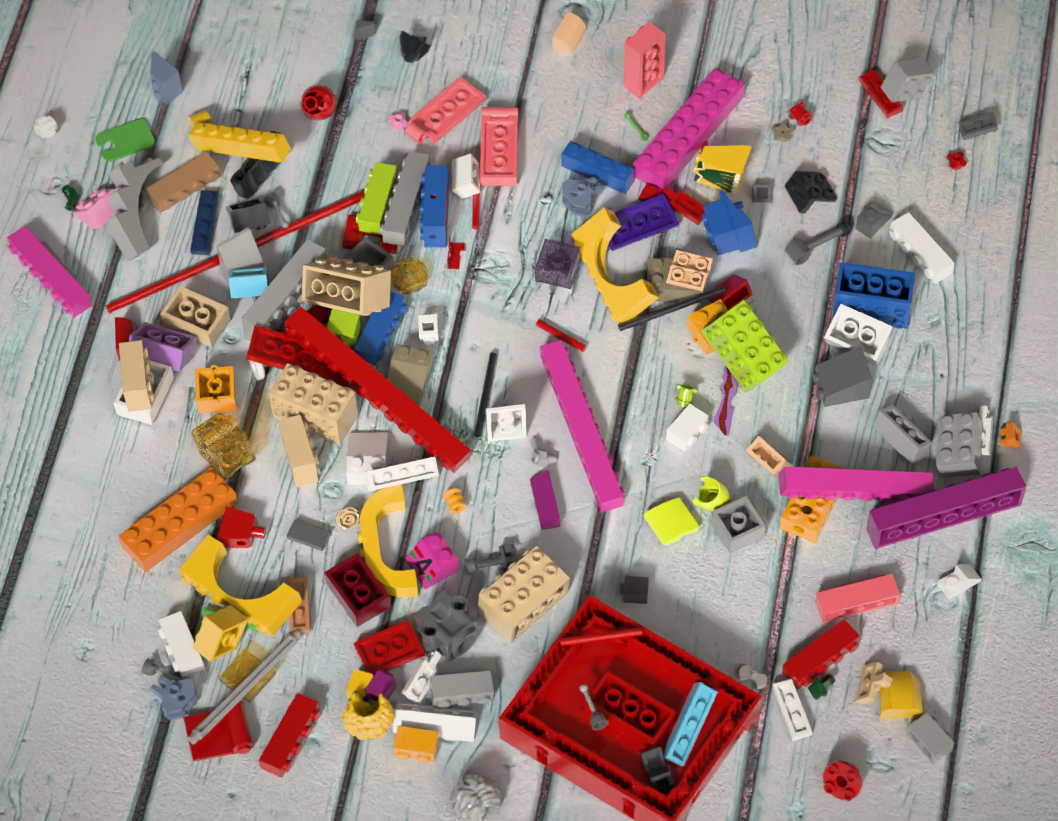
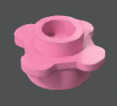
(398, 121)

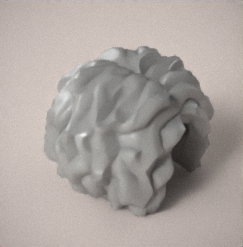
(473, 796)

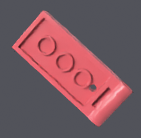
(499, 146)

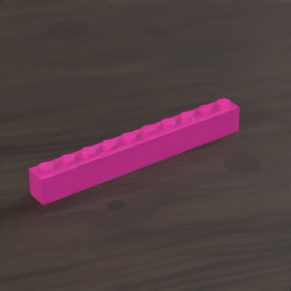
(581, 426)

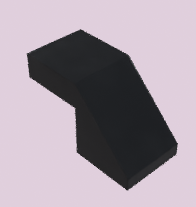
(656, 769)

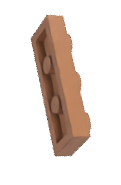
(300, 618)

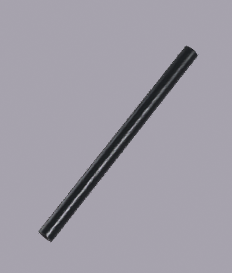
(671, 308)

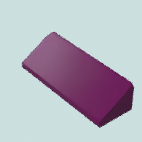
(545, 501)

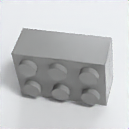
(959, 444)

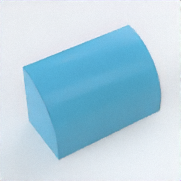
(248, 282)

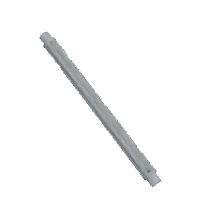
(244, 687)

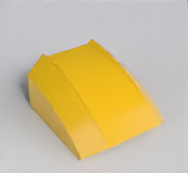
(902, 697)

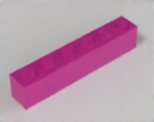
(49, 272)

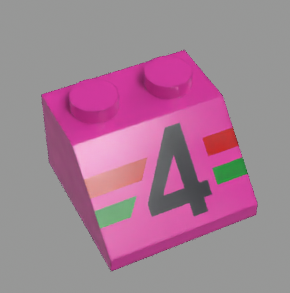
(432, 560)

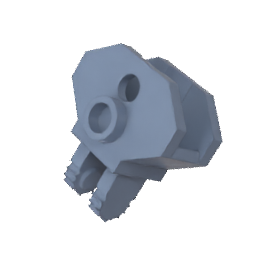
(580, 195)
(176, 696)

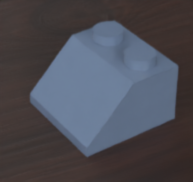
(164, 79)

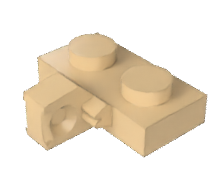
(871, 682)

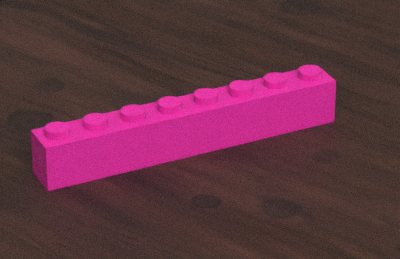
(853, 484)

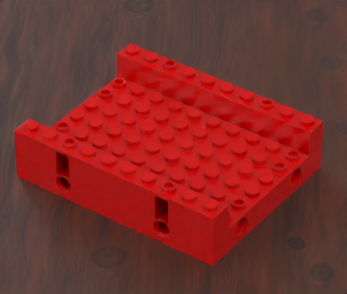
(641, 692)

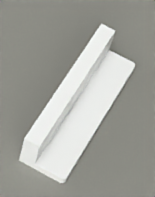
(447, 722)

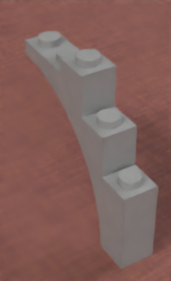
(125, 198)

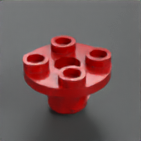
(842, 780)

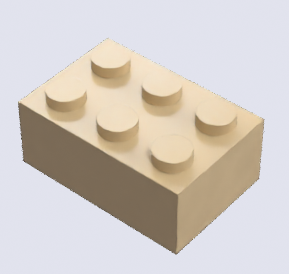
(195, 316)
(136, 376)
(299, 450)

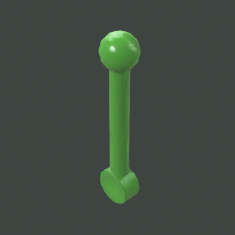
(644, 137)

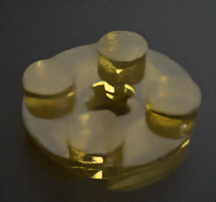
(413, 284)

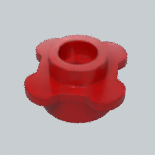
(953, 163)

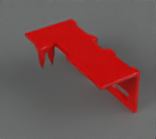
(454, 261)

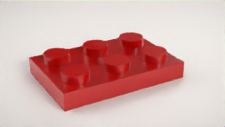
(389, 648)

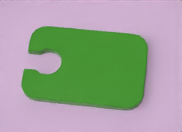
(128, 140)

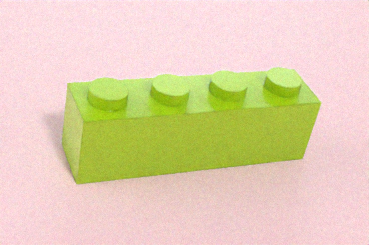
(377, 197)

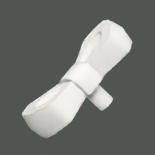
(746, 673)

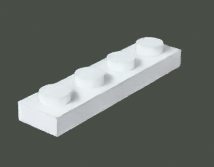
(401, 473)

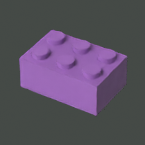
(166, 345)

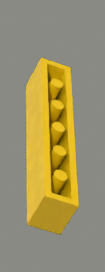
(239, 142)

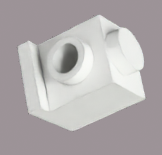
(428, 329)

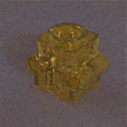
(223, 445)

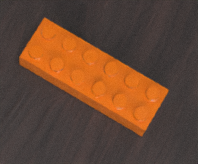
(177, 519)

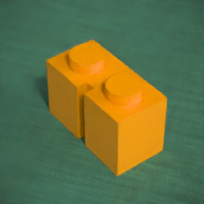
(416, 744)

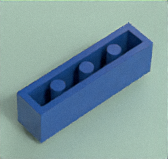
(593, 164)
(380, 329)

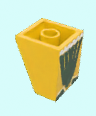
(721, 166)

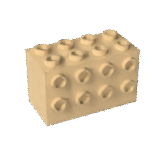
(346, 285)
(320, 402)
(523, 594)

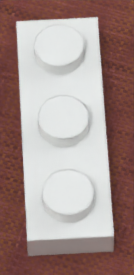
(792, 709)

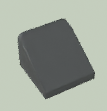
(364, 29)
(761, 192)

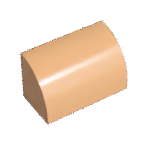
(569, 33)
(767, 456)

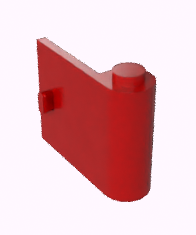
(227, 737)

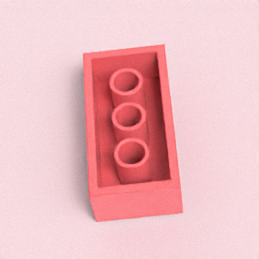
(644, 59)

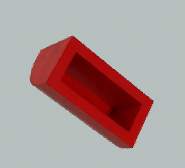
(736, 291)
(123, 329)

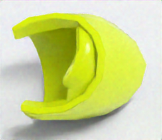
(712, 494)

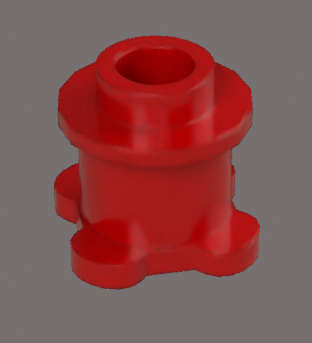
(800, 114)

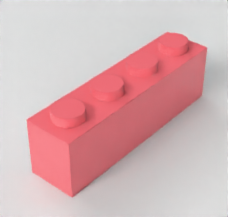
(857, 597)

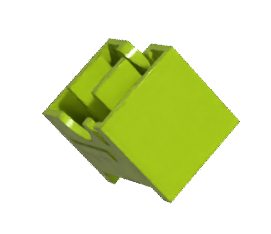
(345, 326)

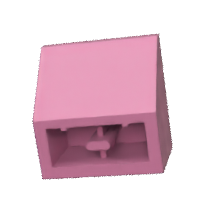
(96, 209)

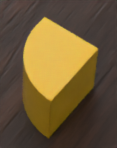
(201, 116)
(358, 683)

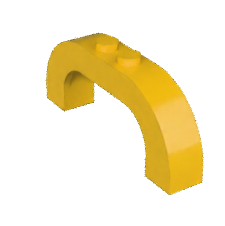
(378, 505)

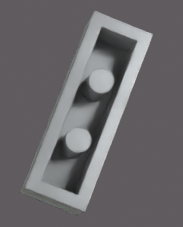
(902, 434)
(461, 689)

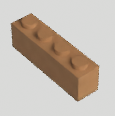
(183, 182)

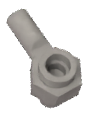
(540, 456)

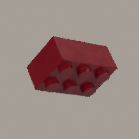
(357, 589)

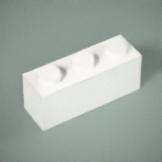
(180, 644)

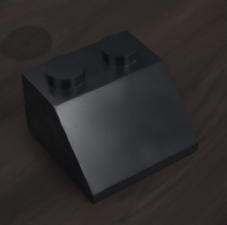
(248, 214)

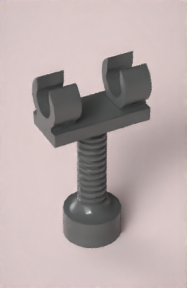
(504, 551)

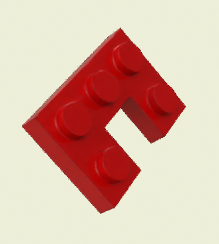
(353, 236)

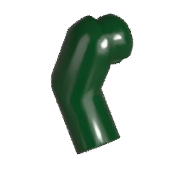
(72, 197)

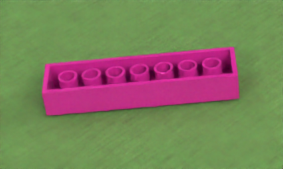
(689, 129)

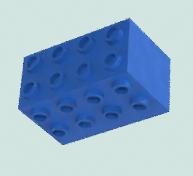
(876, 292)

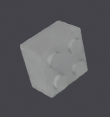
(907, 80)
(738, 524)

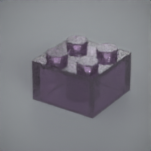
(557, 264)

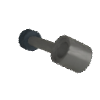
(800, 252)

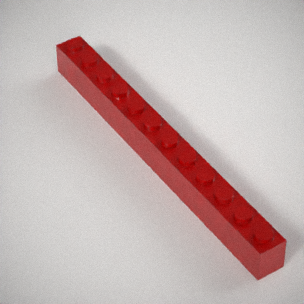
(377, 389)

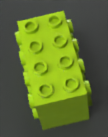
(745, 346)

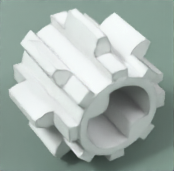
(45, 126)

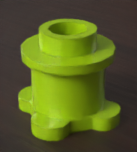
(685, 394)

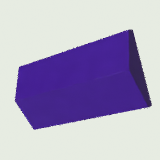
(643, 221)

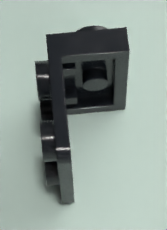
(807, 188)

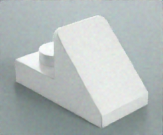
(958, 581)

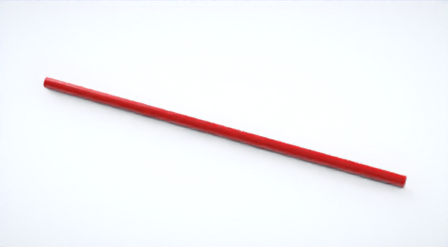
(213, 262)

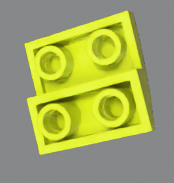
(671, 521)

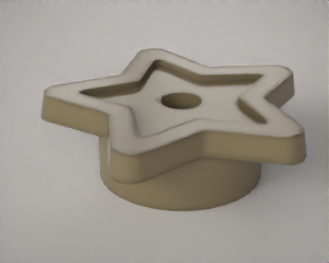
(782, 136)

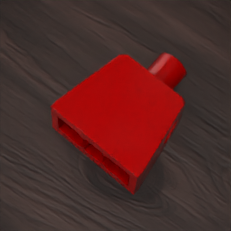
(239, 529)

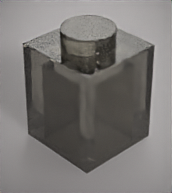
(635, 589)

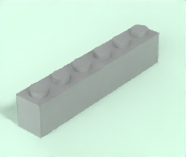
(405, 200)

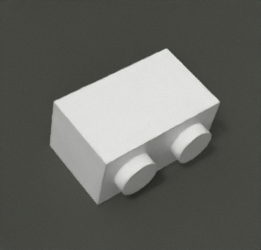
(465, 176)
(687, 427)

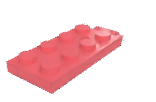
(449, 108)

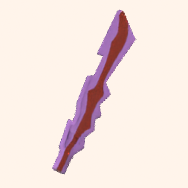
(724, 413)

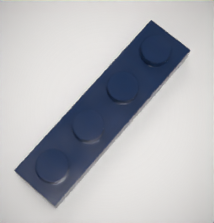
(204, 222)

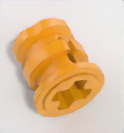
(454, 500)

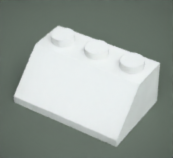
(854, 329)

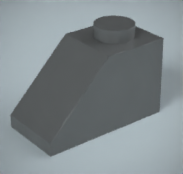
(872, 219)

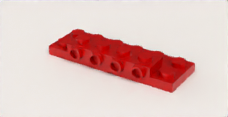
(278, 349)

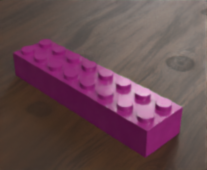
(945, 507)

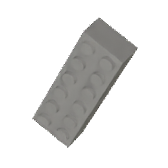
(283, 293)

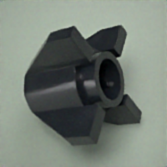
(412, 47)

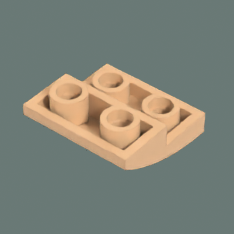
(689, 270)

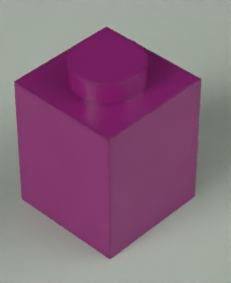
(381, 683)

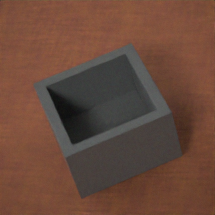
(372, 254)

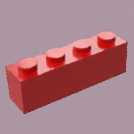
(821, 654)
(289, 735)

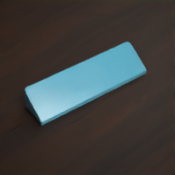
(689, 723)

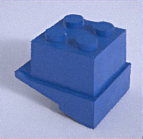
(728, 226)

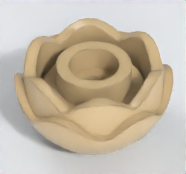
(348, 523)

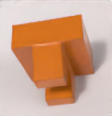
(1012, 434)

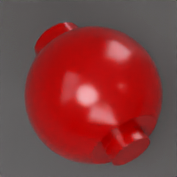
(318, 102)

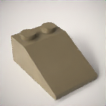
(411, 371)

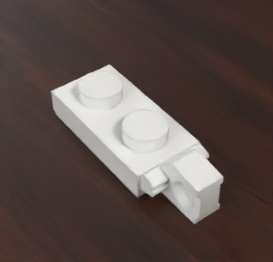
(987, 428)
(419, 681)

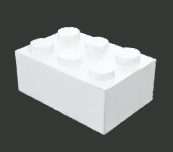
(162, 379)

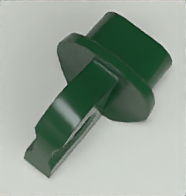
(818, 687)

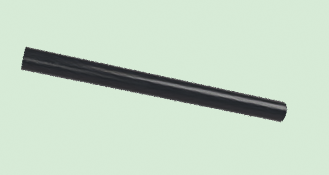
(485, 394)

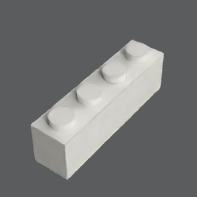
(921, 248)

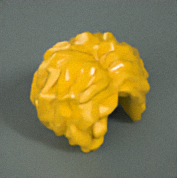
(367, 720)

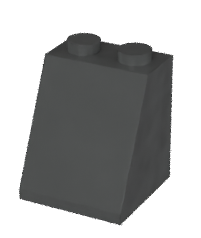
(843, 378)

